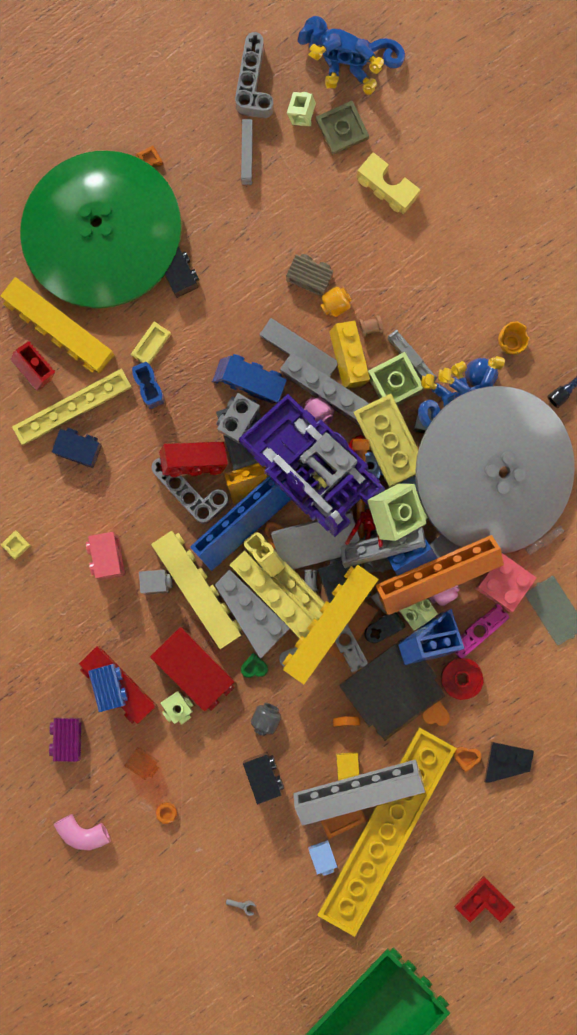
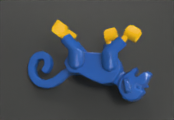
(342, 47)
(459, 385)

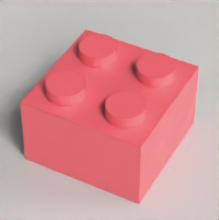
(105, 556)
(506, 584)

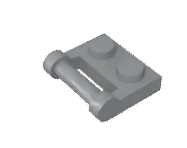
(333, 455)

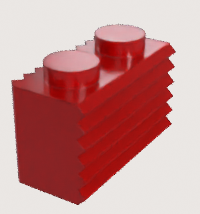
(32, 365)

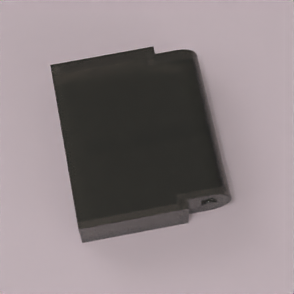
(391, 692)

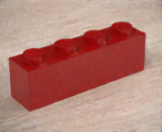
(138, 703)

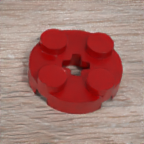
(473, 674)

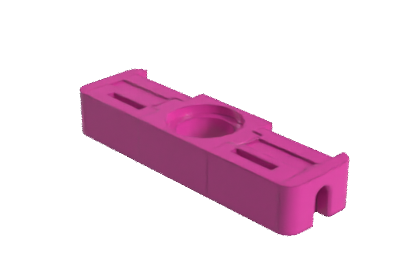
(490, 622)

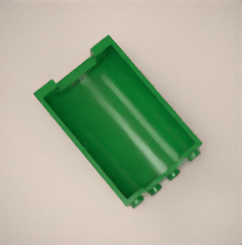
(385, 1002)

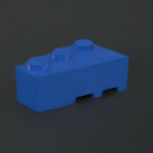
(250, 378)
(432, 640)

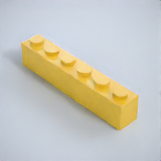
(57, 325)
(330, 624)

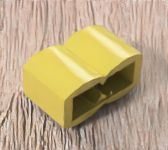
(264, 554)

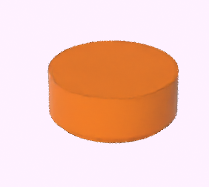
(166, 813)

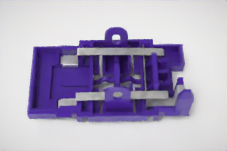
(279, 443)

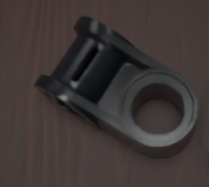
(386, 625)

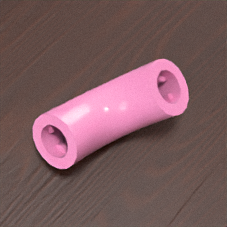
(82, 838)

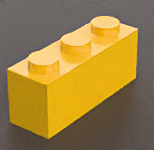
(349, 355)

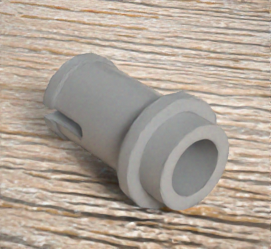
(311, 579)

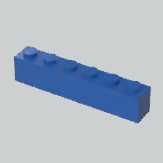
(240, 523)

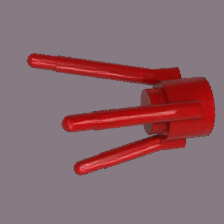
(368, 523)

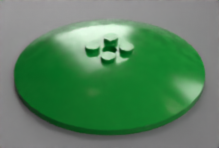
(109, 261)

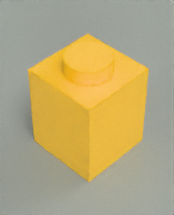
(347, 765)

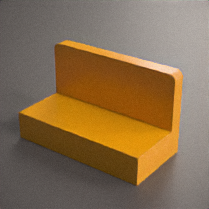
(244, 481)

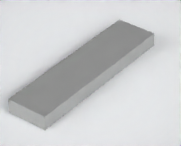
(291, 342)
(370, 551)

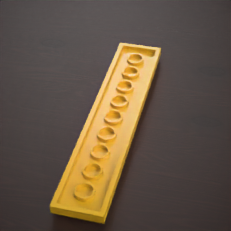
(384, 839)

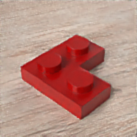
(483, 896)

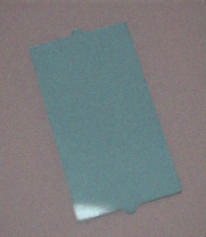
(554, 609)

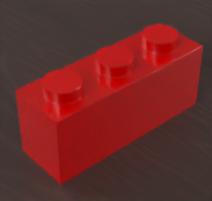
(193, 458)

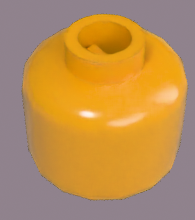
(336, 301)

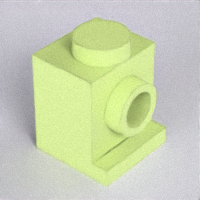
(301, 108)

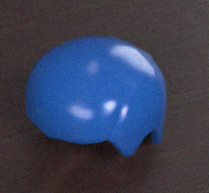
(476, 370)

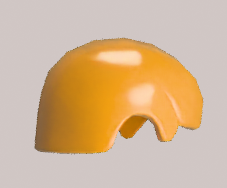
(513, 338)

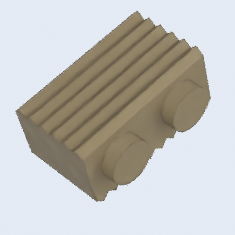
(309, 274)

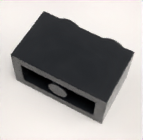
(180, 276)

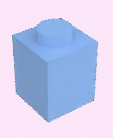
(323, 858)

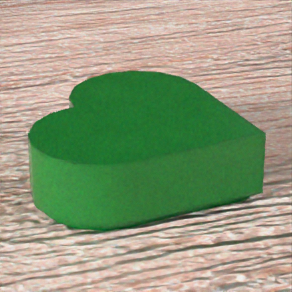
(254, 666)

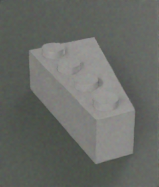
(255, 618)

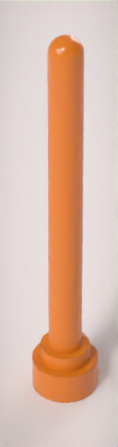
(361, 448)

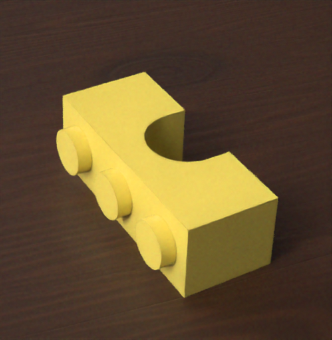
(399, 196)

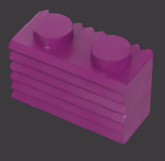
(66, 739)

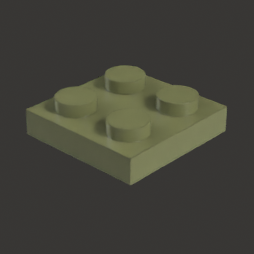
(342, 127)

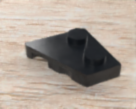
(507, 761)

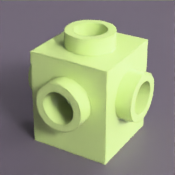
(419, 614)
(169, 706)

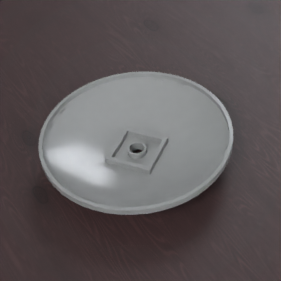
(462, 464)

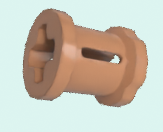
(371, 326)

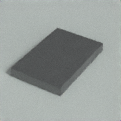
(238, 453)

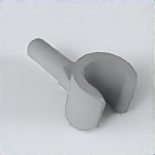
(241, 905)

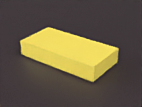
(151, 343)

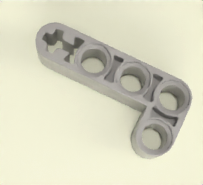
(252, 74)
(185, 488)

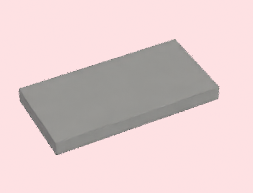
(311, 543)

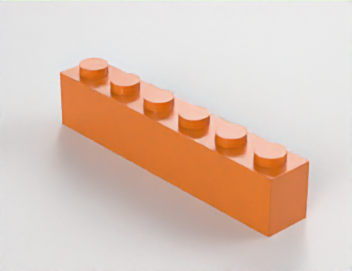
(439, 575)

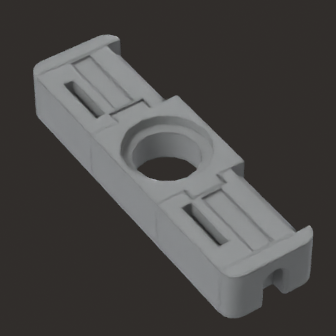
(246, 165)
(401, 346)
(351, 651)

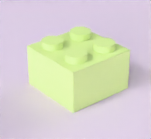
(397, 378)
(396, 511)

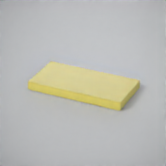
(389, 439)

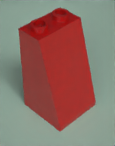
(193, 669)

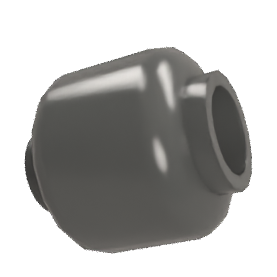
(266, 719)

